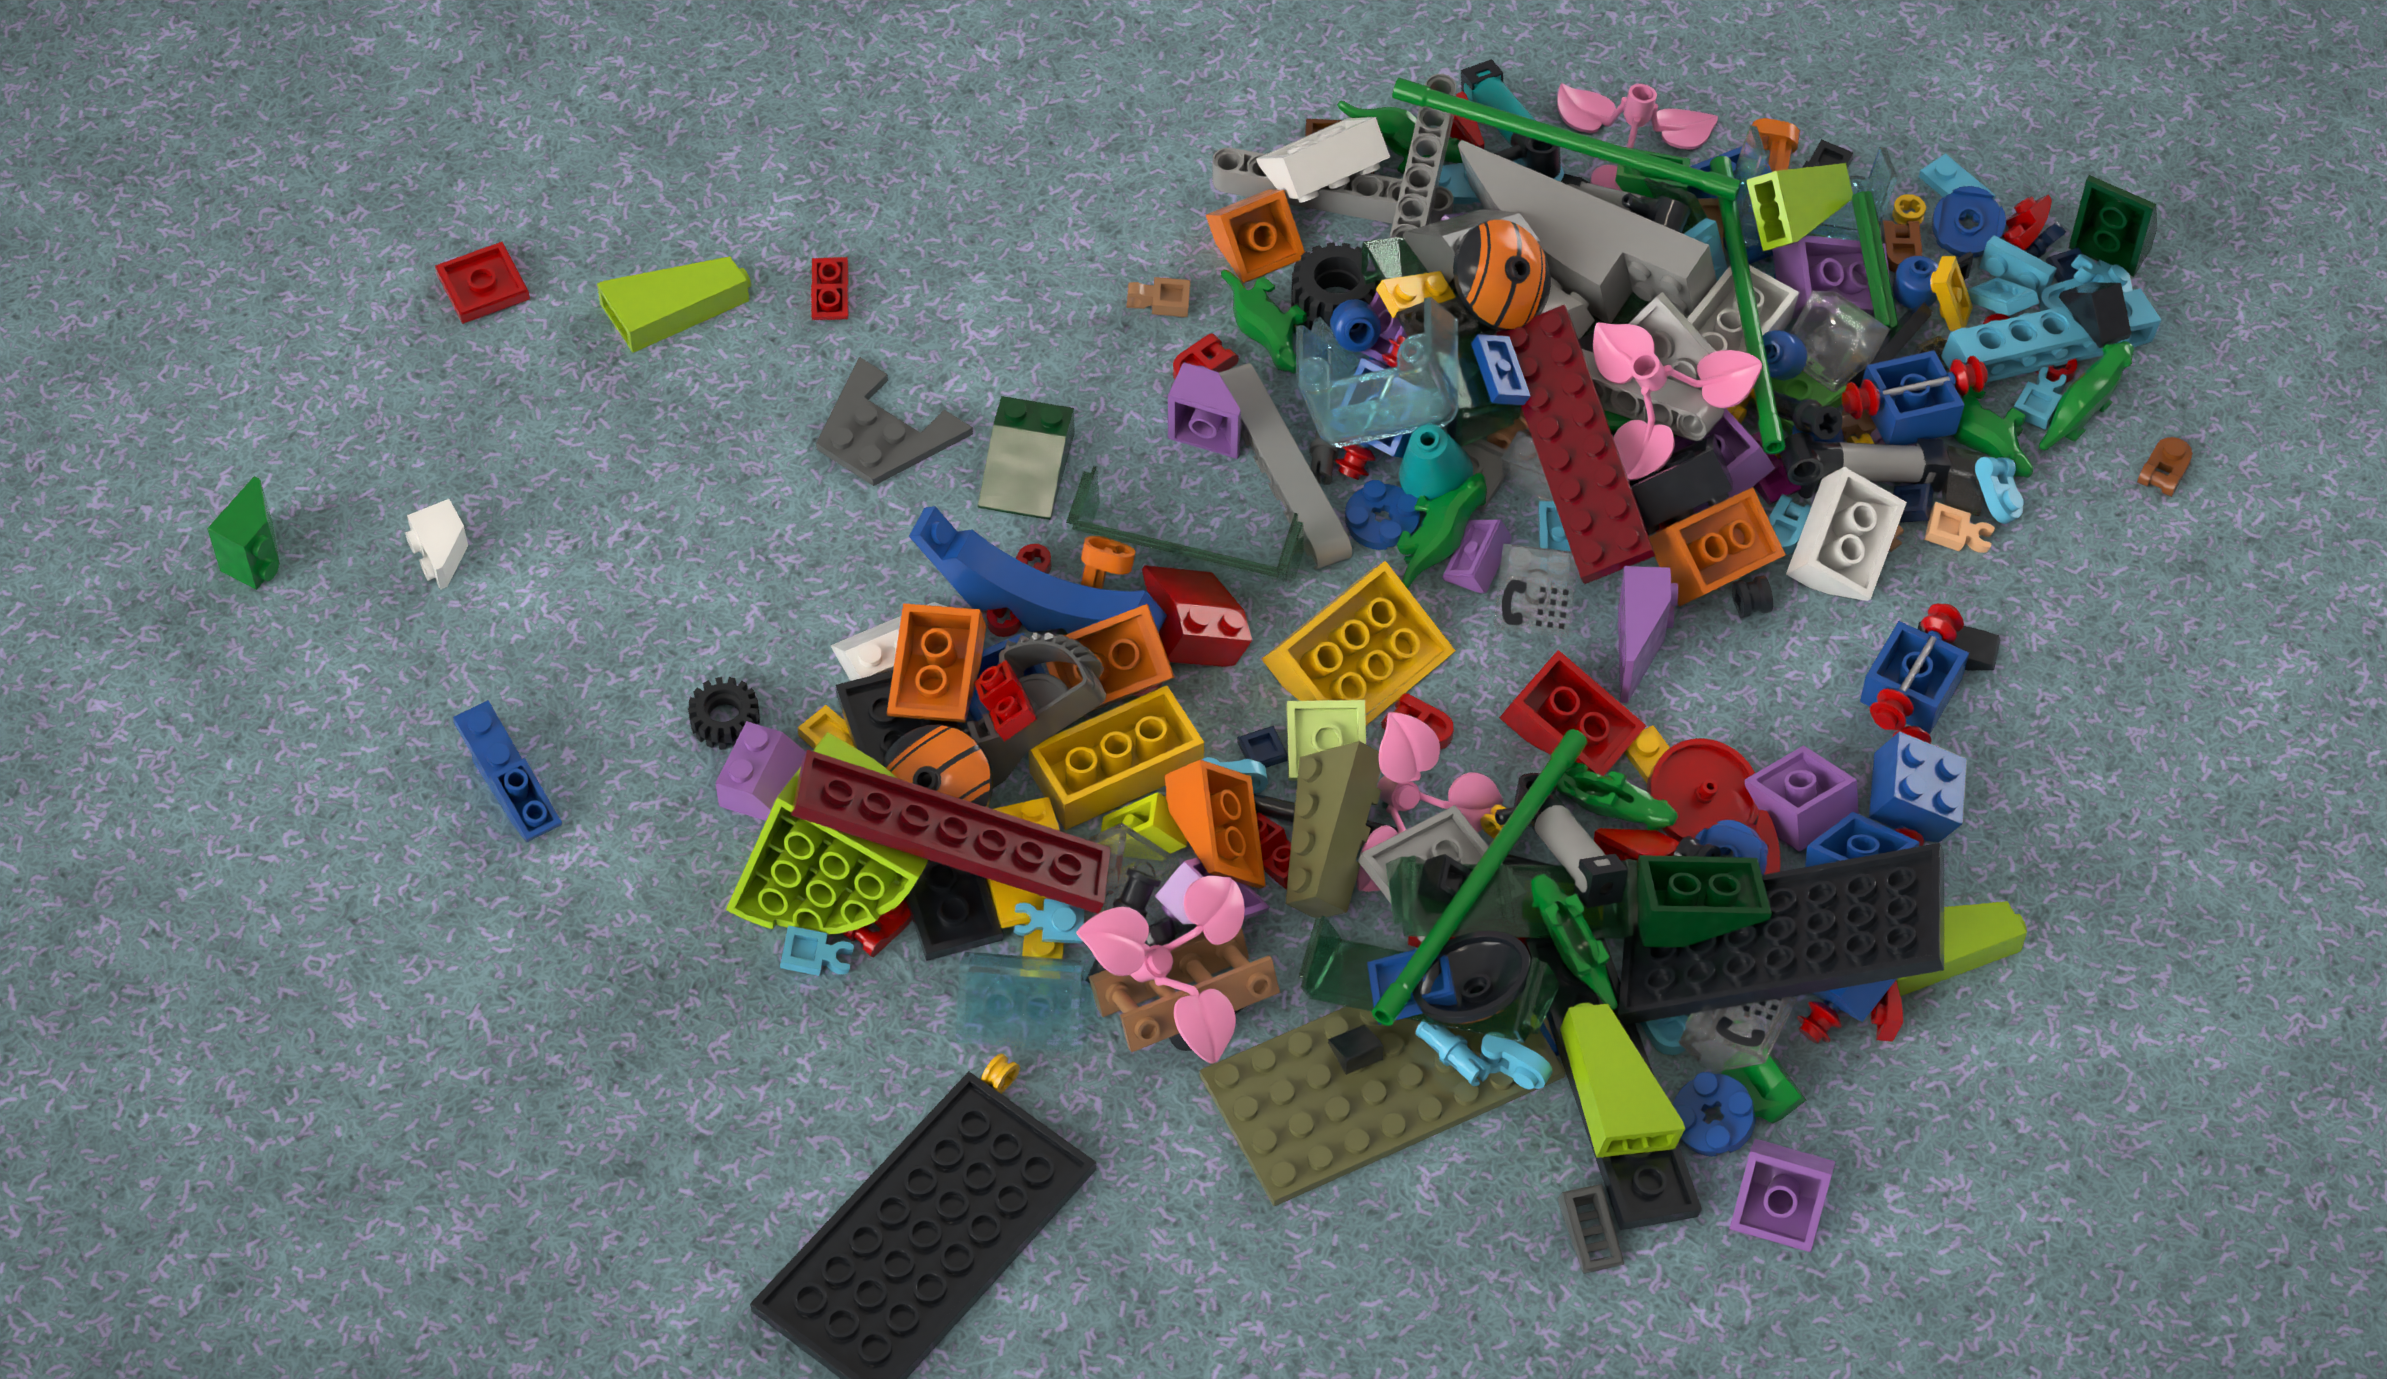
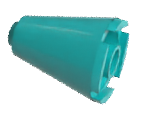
(1433, 463)

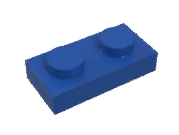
(1500, 369)

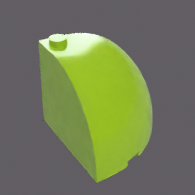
(818, 874)

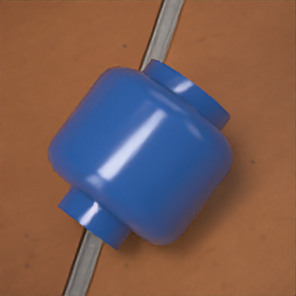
(1913, 282)
(1355, 325)
(1784, 354)

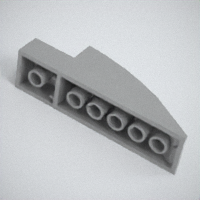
(1593, 243)

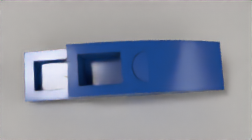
(506, 772)

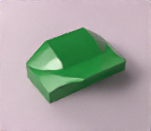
(1769, 1088)

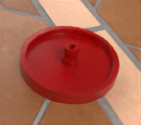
(1703, 786)

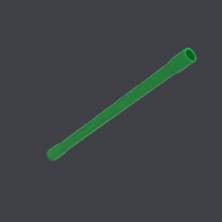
(1706, 181)
(1769, 421)
(1400, 991)

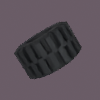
(1324, 269)

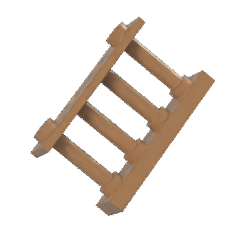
(1191, 962)

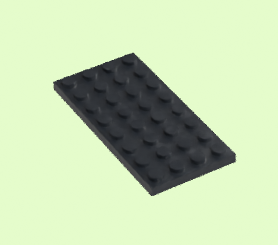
(1825, 932)
(924, 1236)

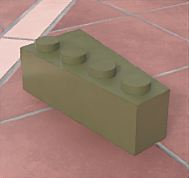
(1330, 827)

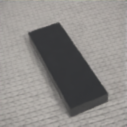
(1898, 337)

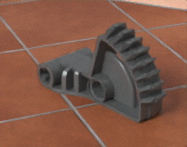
(1049, 697)

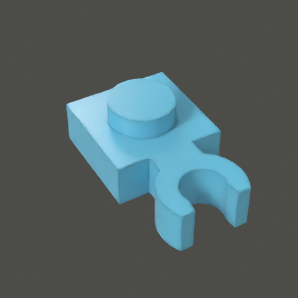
(2101, 271)
(2040, 399)
(1056, 920)
(807, 951)

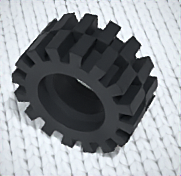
(714, 696)

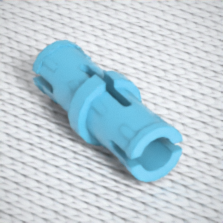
(1454, 1052)

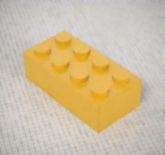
(1114, 757)

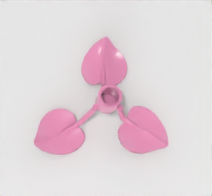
(1589, 110)
(1628, 352)
(1404, 752)
(1119, 945)

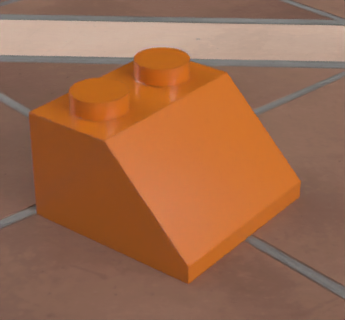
(1257, 234)

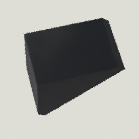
(2100, 311)

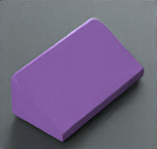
(1478, 555)

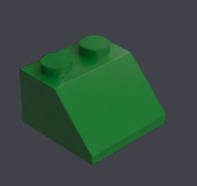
(246, 537)

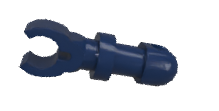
(2045, 239)

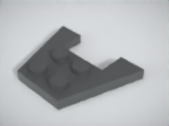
(873, 440)

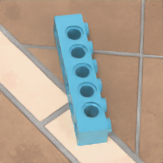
(2042, 339)

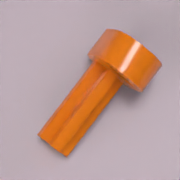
(1780, 139)
(1104, 556)

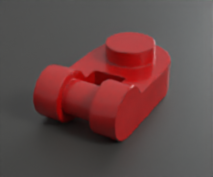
(1197, 355)
(1433, 717)
(891, 925)

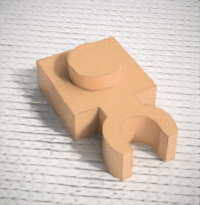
(1952, 529)

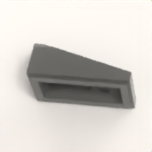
(1583, 1196)

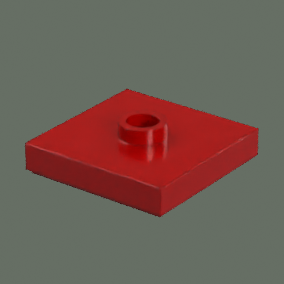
(482, 282)

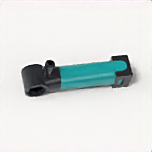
(1485, 86)

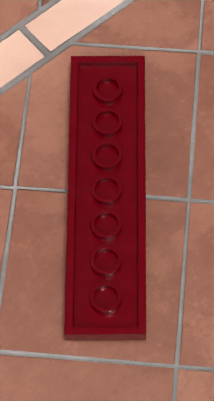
(1578, 448)
(951, 831)

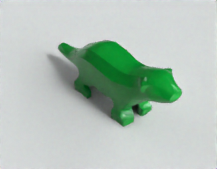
(1397, 130)
(1264, 321)
(2088, 394)
(1991, 434)
(1442, 526)
(1615, 797)
(1573, 936)

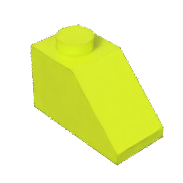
(1151, 820)

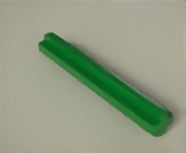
(1874, 259)

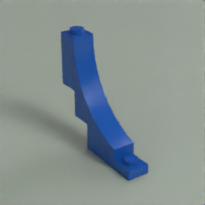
(996, 580)

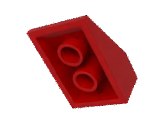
(1202, 617)
(1567, 699)

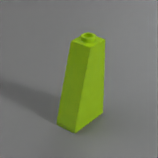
(1797, 201)
(672, 299)
(1972, 939)
(1616, 1087)

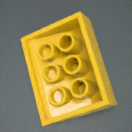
(1361, 646)

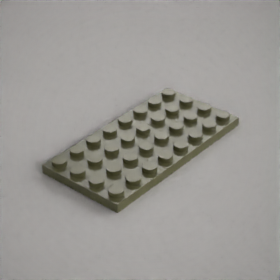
(1313, 1123)

